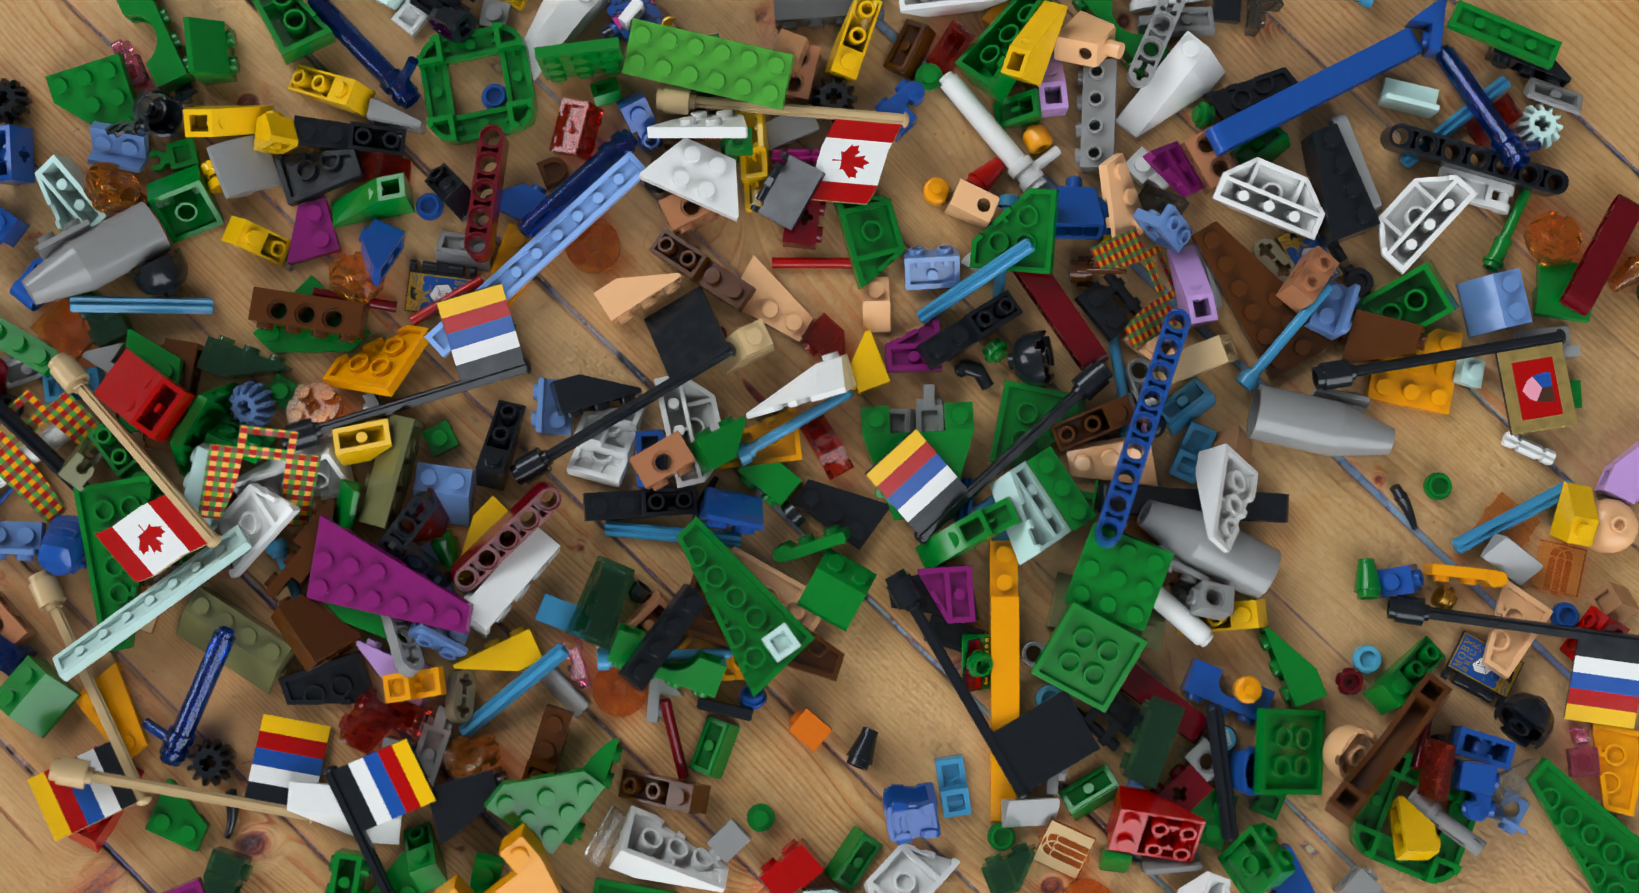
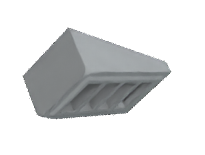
(386, 115)

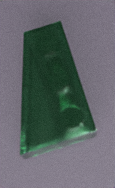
(601, 603)
(1151, 740)

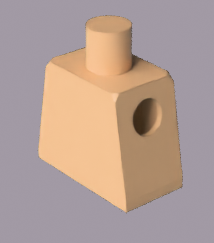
(1087, 41)
(964, 204)

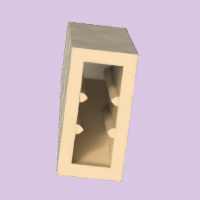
(751, 344)
(1204, 357)

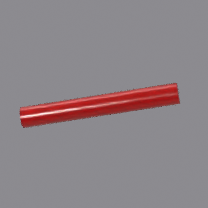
(811, 263)
(432, 309)

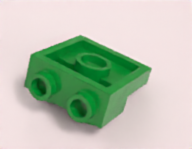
(1257, 860)

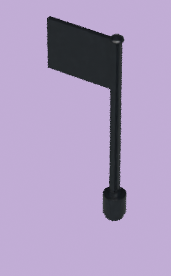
(687, 344)
(1029, 746)

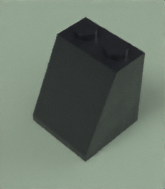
(463, 801)

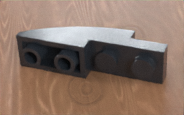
(343, 136)
(969, 330)
(640, 503)

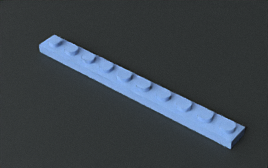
(557, 235)

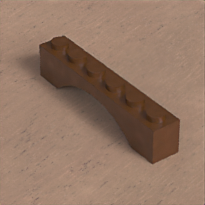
(1389, 749)

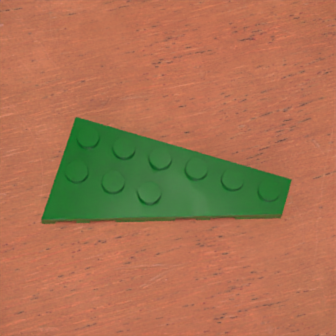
(98, 509)
(740, 605)
(1594, 838)

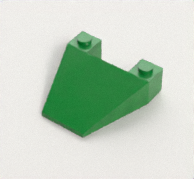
(949, 444)

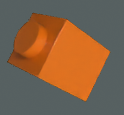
(809, 728)

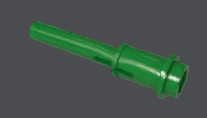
(1502, 242)

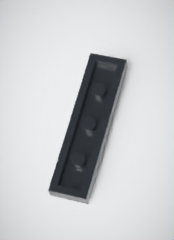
(662, 637)

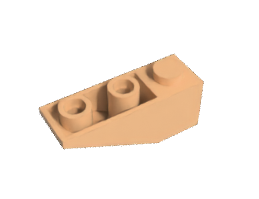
(629, 294)

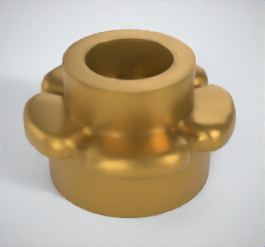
(1444, 597)

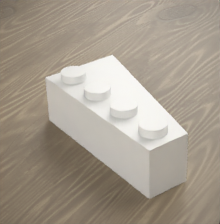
(510, 581)

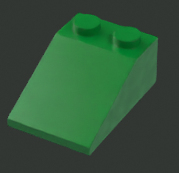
(1414, 297)

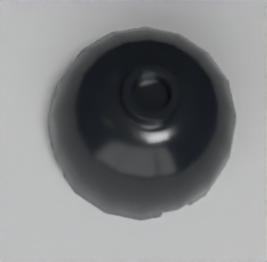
(162, 275)
(1032, 358)
(1525, 719)

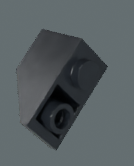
(450, 190)

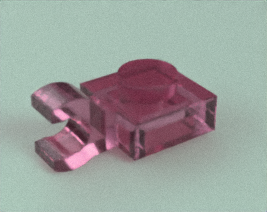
(134, 62)
(578, 669)
(1582, 759)

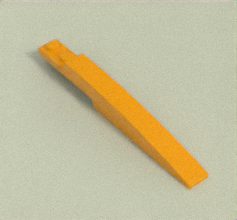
(1005, 657)

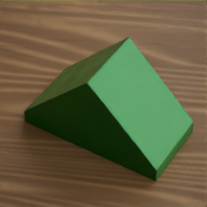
(1019, 110)

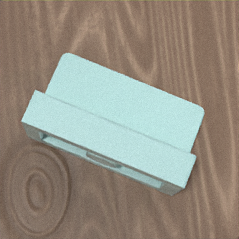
(1408, 98)

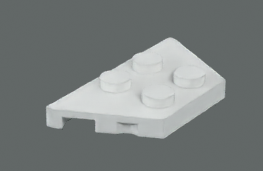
(702, 125)
(697, 176)
(262, 518)
(911, 872)

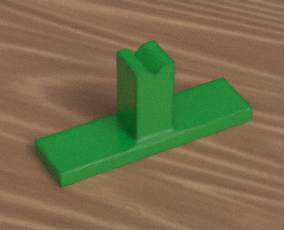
(1091, 496)

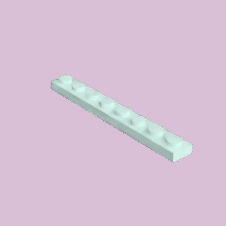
(151, 603)

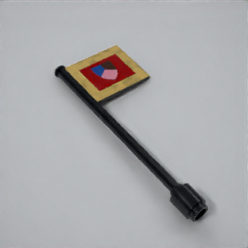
(1529, 370)

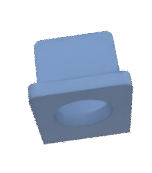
(1511, 824)

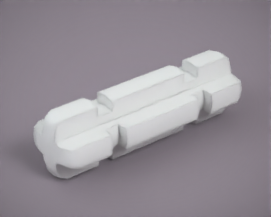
(1529, 448)

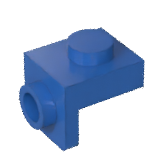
(1400, 580)

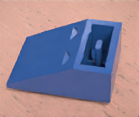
(732, 509)

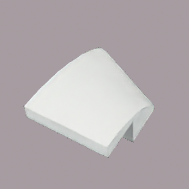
(608, 453)

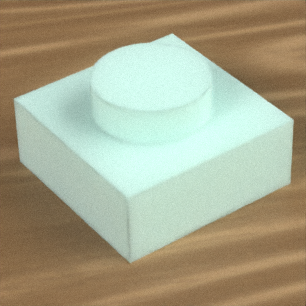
(1469, 372)
(780, 642)

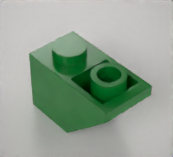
(719, 446)
(771, 479)
(424, 857)

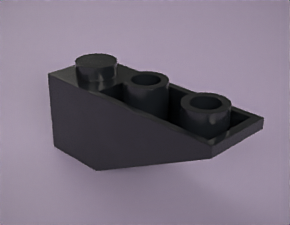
(1525, 69)
(584, 392)
(500, 446)

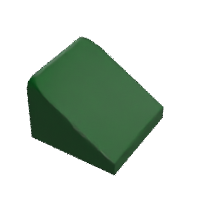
(1114, 861)

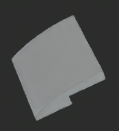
(242, 168)

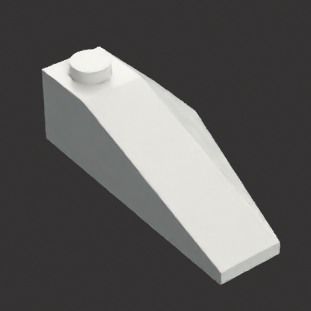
(1177, 82)
(820, 381)
(320, 805)

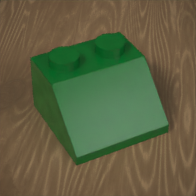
(211, 51)
(184, 203)
(837, 589)
(36, 696)

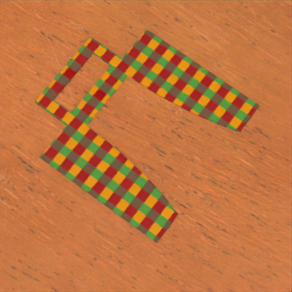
(1127, 250)
(224, 466)
(20, 471)

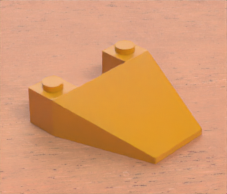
(530, 866)

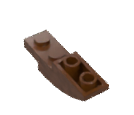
(702, 270)
(299, 564)
(549, 741)

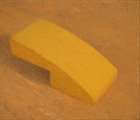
(424, 684)

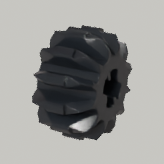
(833, 88)
(17, 101)
(211, 774)

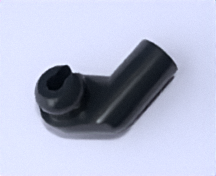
(974, 369)

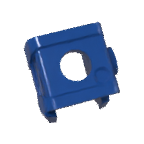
(911, 812)

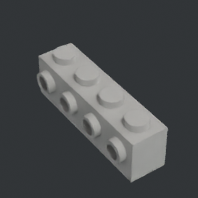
(1098, 115)

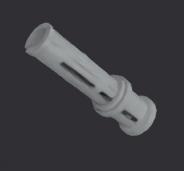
(1447, 824)

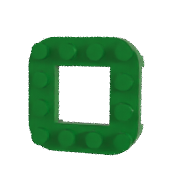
(438, 89)
(1371, 843)

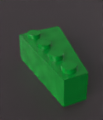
(294, 28)
(985, 57)

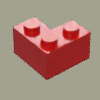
(793, 869)

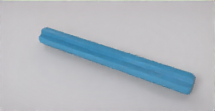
(1460, 118)
(975, 281)
(127, 304)
(1507, 519)
(661, 533)
(514, 690)

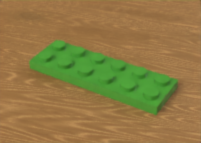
(708, 64)

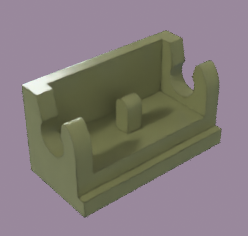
(78, 466)

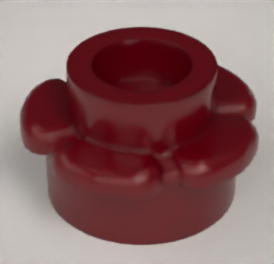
(1356, 684)

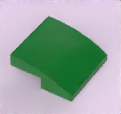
(1549, 288)

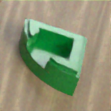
(1268, 805)

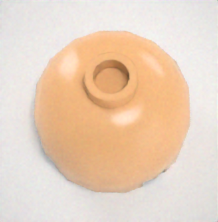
(1616, 526)
(1346, 748)

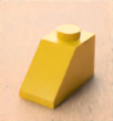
(275, 133)
(868, 366)
(361, 441)
(1575, 515)
(1412, 832)

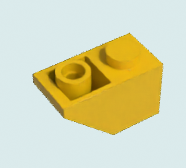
(256, 240)

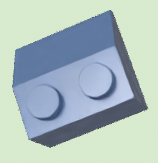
(1494, 303)
(452, 486)

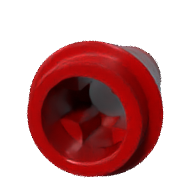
(987, 174)

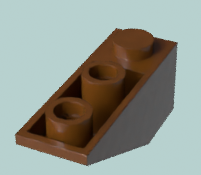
(1094, 422)
(665, 791)

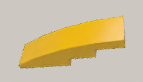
(756, 166)

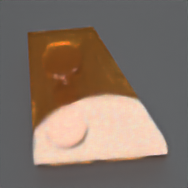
(63, 329)

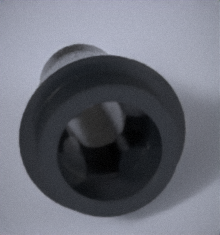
(863, 749)

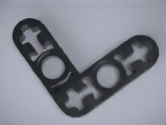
(404, 538)

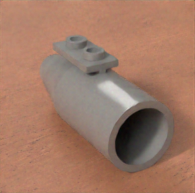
(93, 256)
(1318, 422)
(1247, 566)

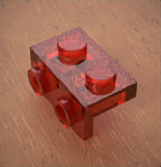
(367, 722)

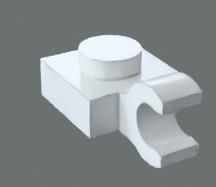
(1143, 172)

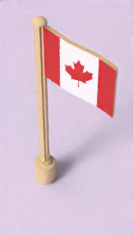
(849, 155)
(157, 531)

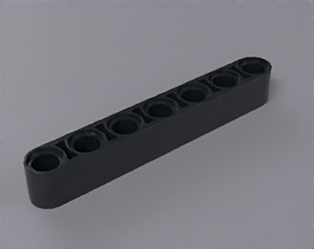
(1461, 158)
(1264, 508)

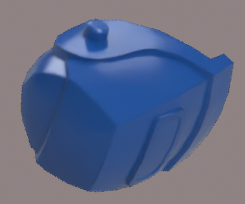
(62, 547)
(1242, 769)

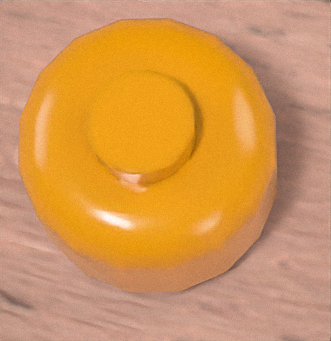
(1037, 139)
(936, 191)
(1247, 689)

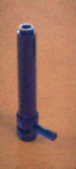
(391, 79)
(1503, 139)
(577, 183)
(182, 734)

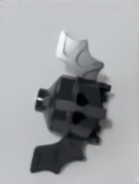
(156, 113)

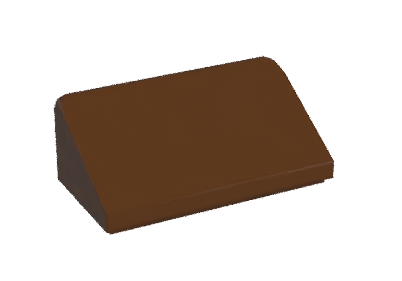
(910, 49)

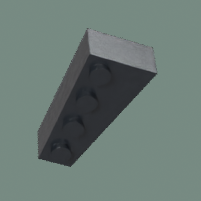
(1337, 187)

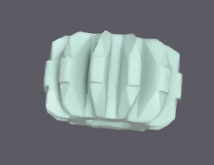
(1544, 119)

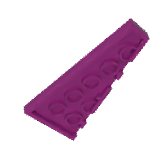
(372, 580)

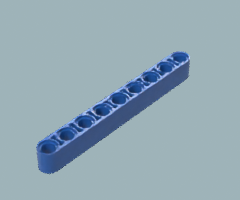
(1313, 91)
(1145, 414)

